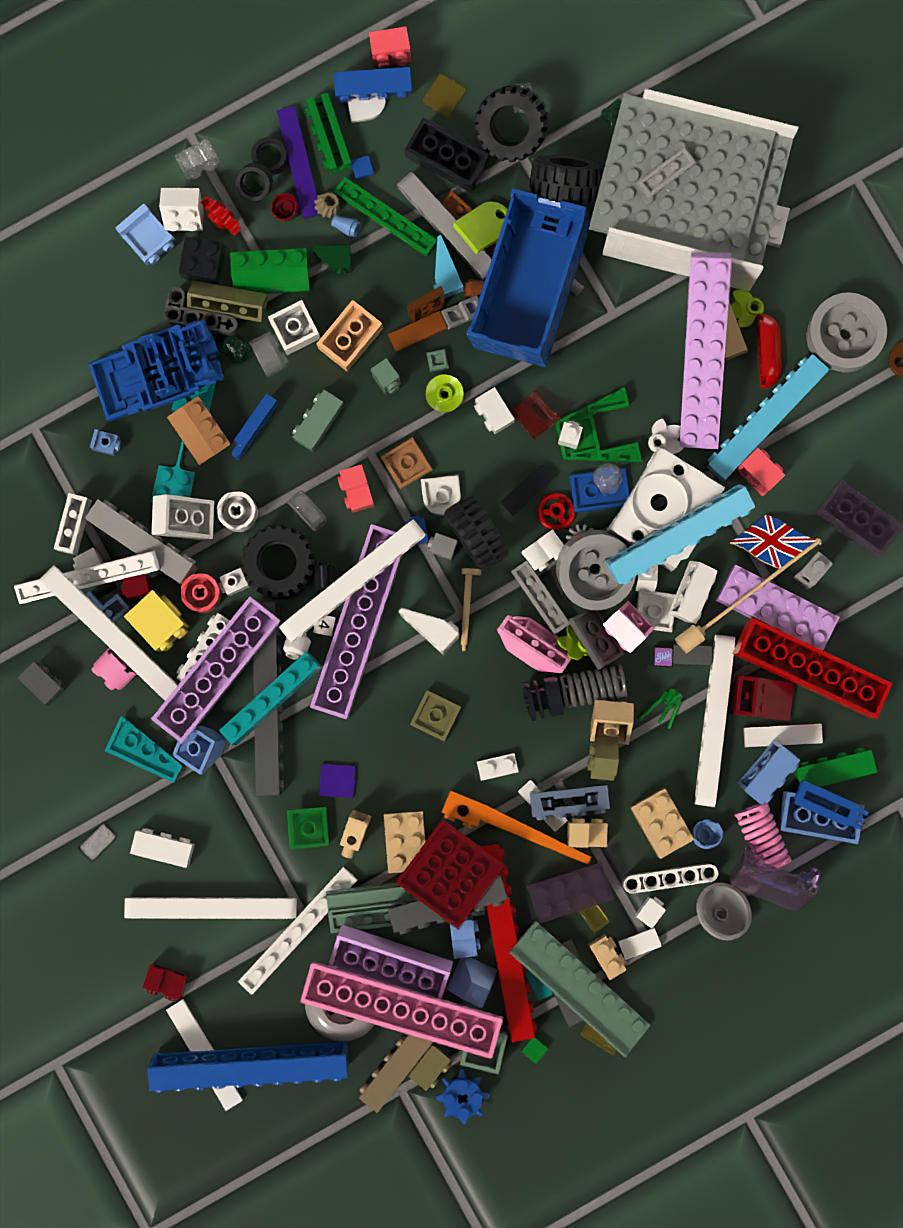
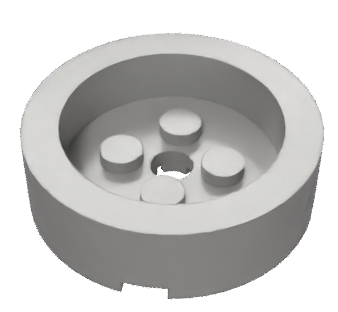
(849, 313)
(573, 572)

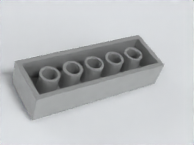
(139, 541)

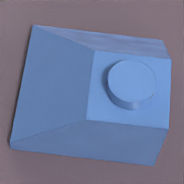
(200, 749)
(472, 980)

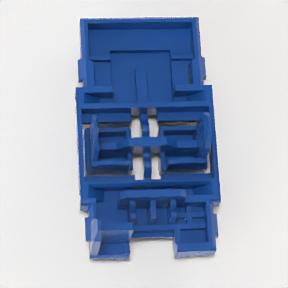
(123, 379)

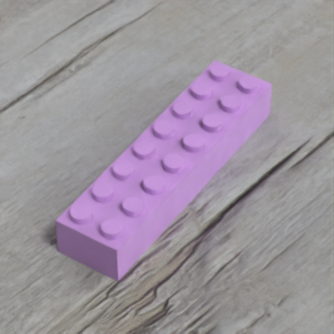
(216, 670)

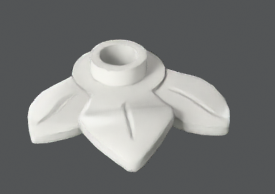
(667, 436)

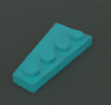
(137, 748)

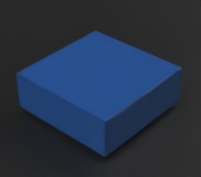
(362, 167)

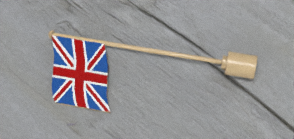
(769, 542)

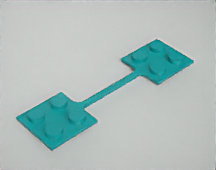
(175, 480)

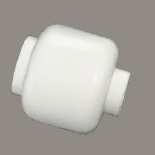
(297, 648)

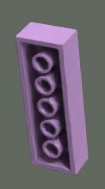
(778, 608)
(390, 962)

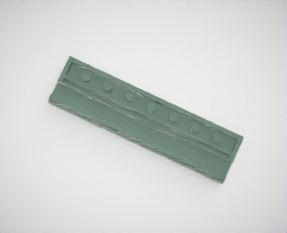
(366, 906)
(579, 988)

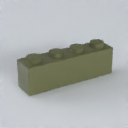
(227, 301)

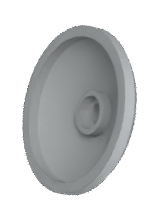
(730, 905)

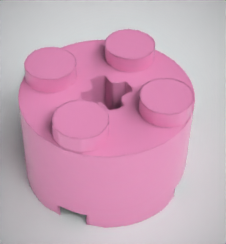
(113, 670)

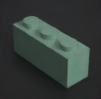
(317, 420)

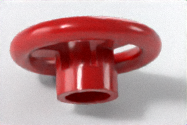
(542, 512)

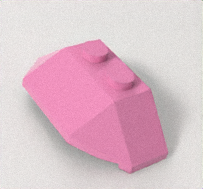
(533, 644)

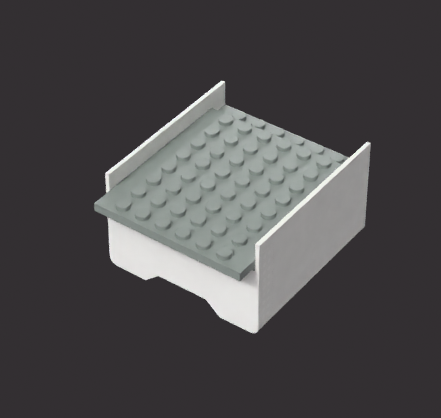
(714, 206)

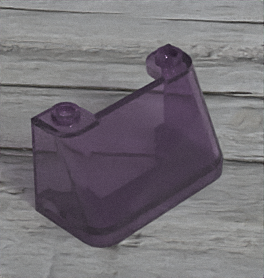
(772, 883)

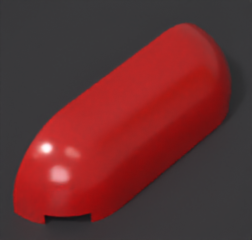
(768, 350)

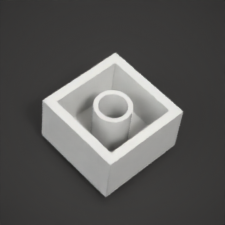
(181, 209)
(294, 327)

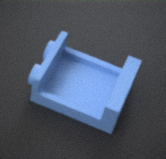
(146, 235)

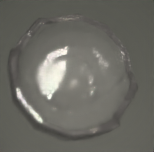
(608, 478)

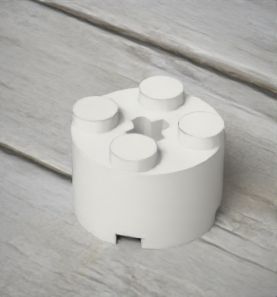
(227, 516)

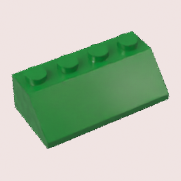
(271, 270)

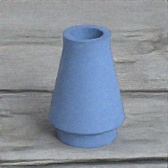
(347, 225)

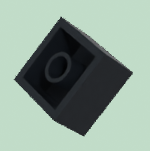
(201, 260)

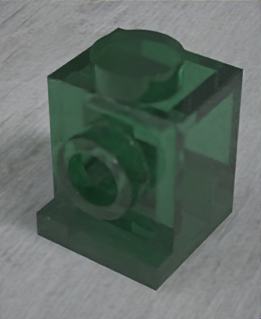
(608, 114)

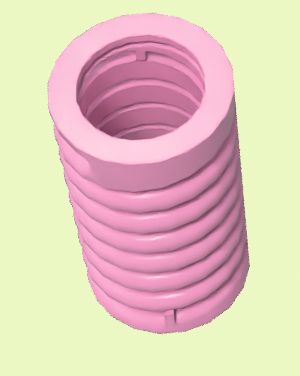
(769, 833)

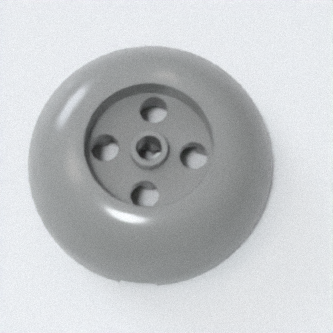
(336, 1026)

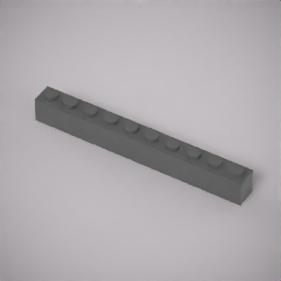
(267, 734)

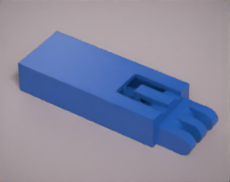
(254, 425)
(823, 801)

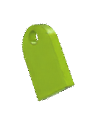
(481, 226)

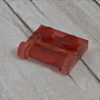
(530, 419)

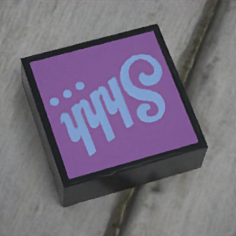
(663, 657)

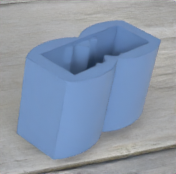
(464, 939)

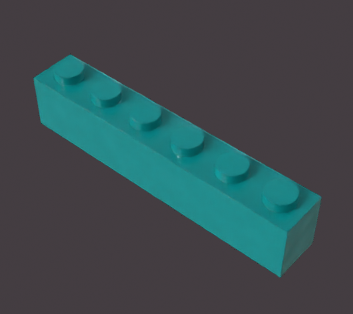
(270, 698)

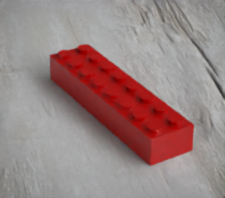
(812, 668)

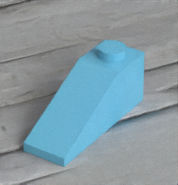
(445, 271)

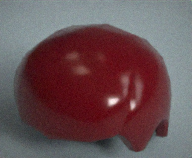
(285, 207)

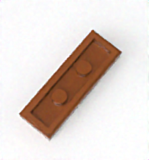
(417, 331)

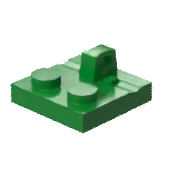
(307, 828)

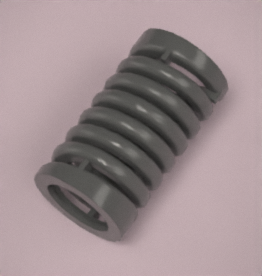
(575, 684)

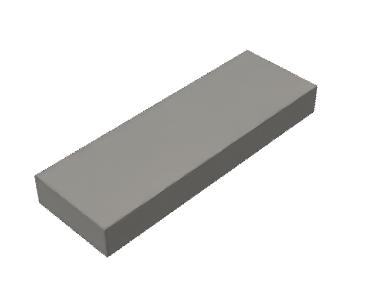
(666, 173)

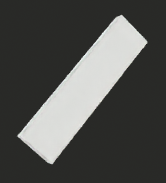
(783, 734)

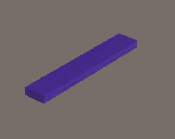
(298, 161)

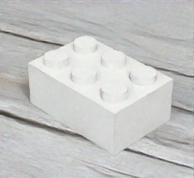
(182, 517)

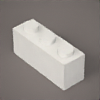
(72, 524)
(693, 592)
(162, 847)

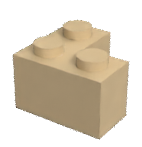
(586, 833)

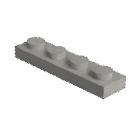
(540, 597)

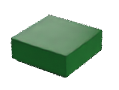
(534, 1050)

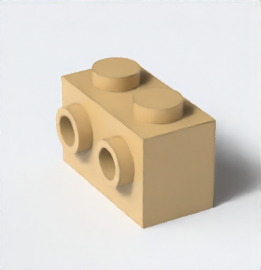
(607, 957)

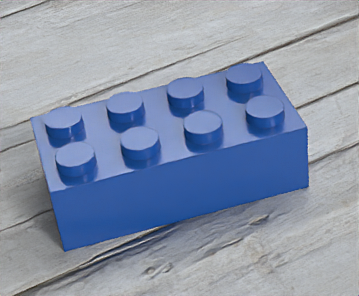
(372, 83)

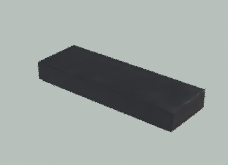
(527, 490)

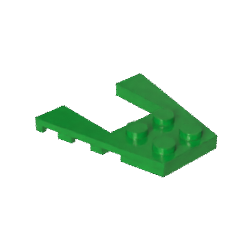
(588, 445)

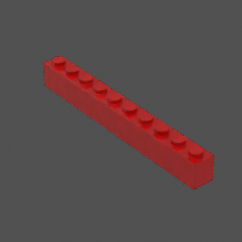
(510, 969)

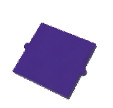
(337, 780)

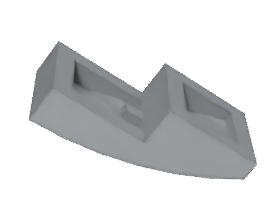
(460, 313)

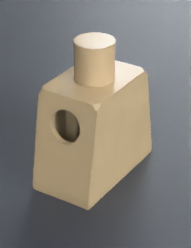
(355, 827)

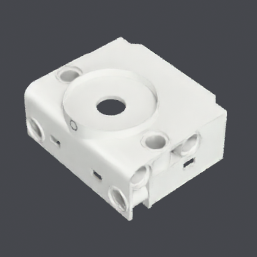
(682, 493)

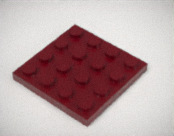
(450, 874)

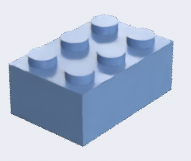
(768, 772)

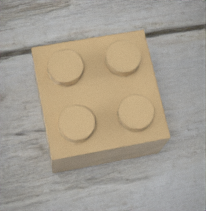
(612, 720)

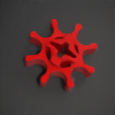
(220, 215)

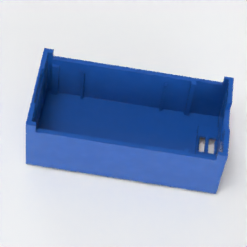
(529, 278)

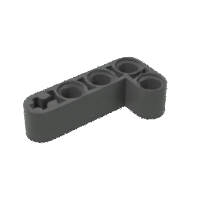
(185, 313)

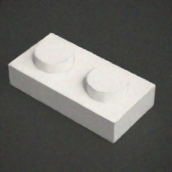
(497, 766)

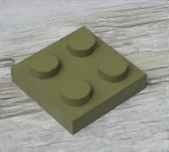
(435, 715)

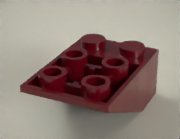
(762, 698)

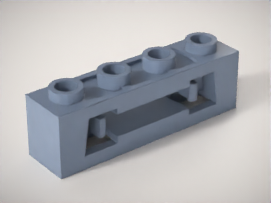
(601, 800)

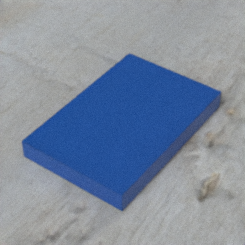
(588, 497)

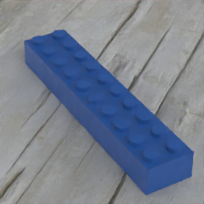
(248, 1066)

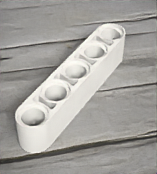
(679, 880)

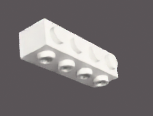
(216, 625)

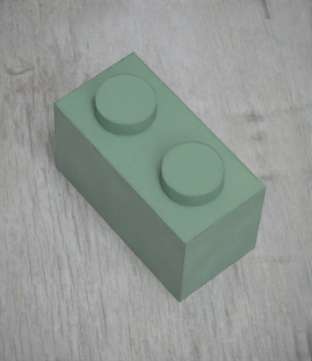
(386, 377)

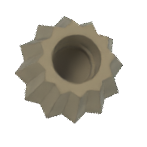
(327, 204)

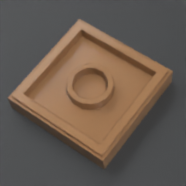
(406, 463)

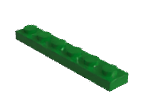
(385, 216)

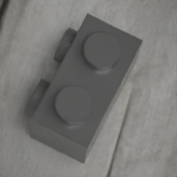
(41, 682)

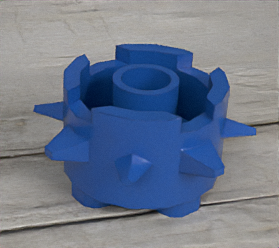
(462, 1085)

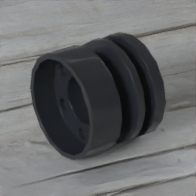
(543, 698)

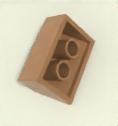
(198, 430)

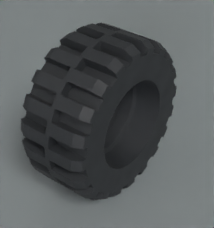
(494, 141)
(566, 178)
(476, 533)
(252, 561)

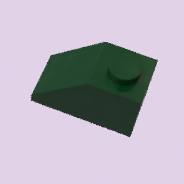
(335, 258)

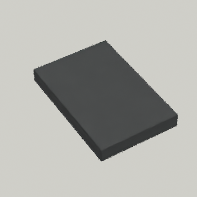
(597, 642)

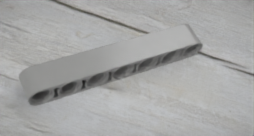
(443, 223)

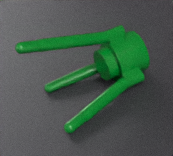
(672, 700)

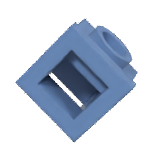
(111, 448)

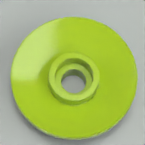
(447, 384)

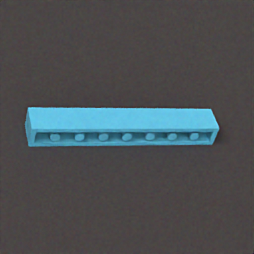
(767, 418)
(680, 534)

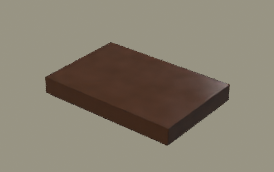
(426, 305)

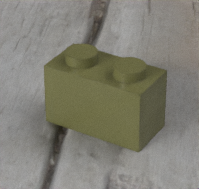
(430, 1066)

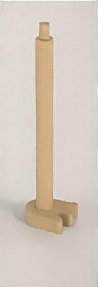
(466, 607)

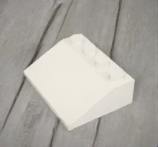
(436, 631)

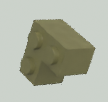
(603, 758)

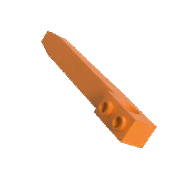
(480, 811)

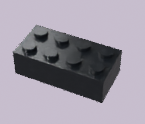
(446, 155)

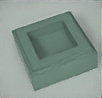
(437, 360)

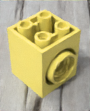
(157, 621)

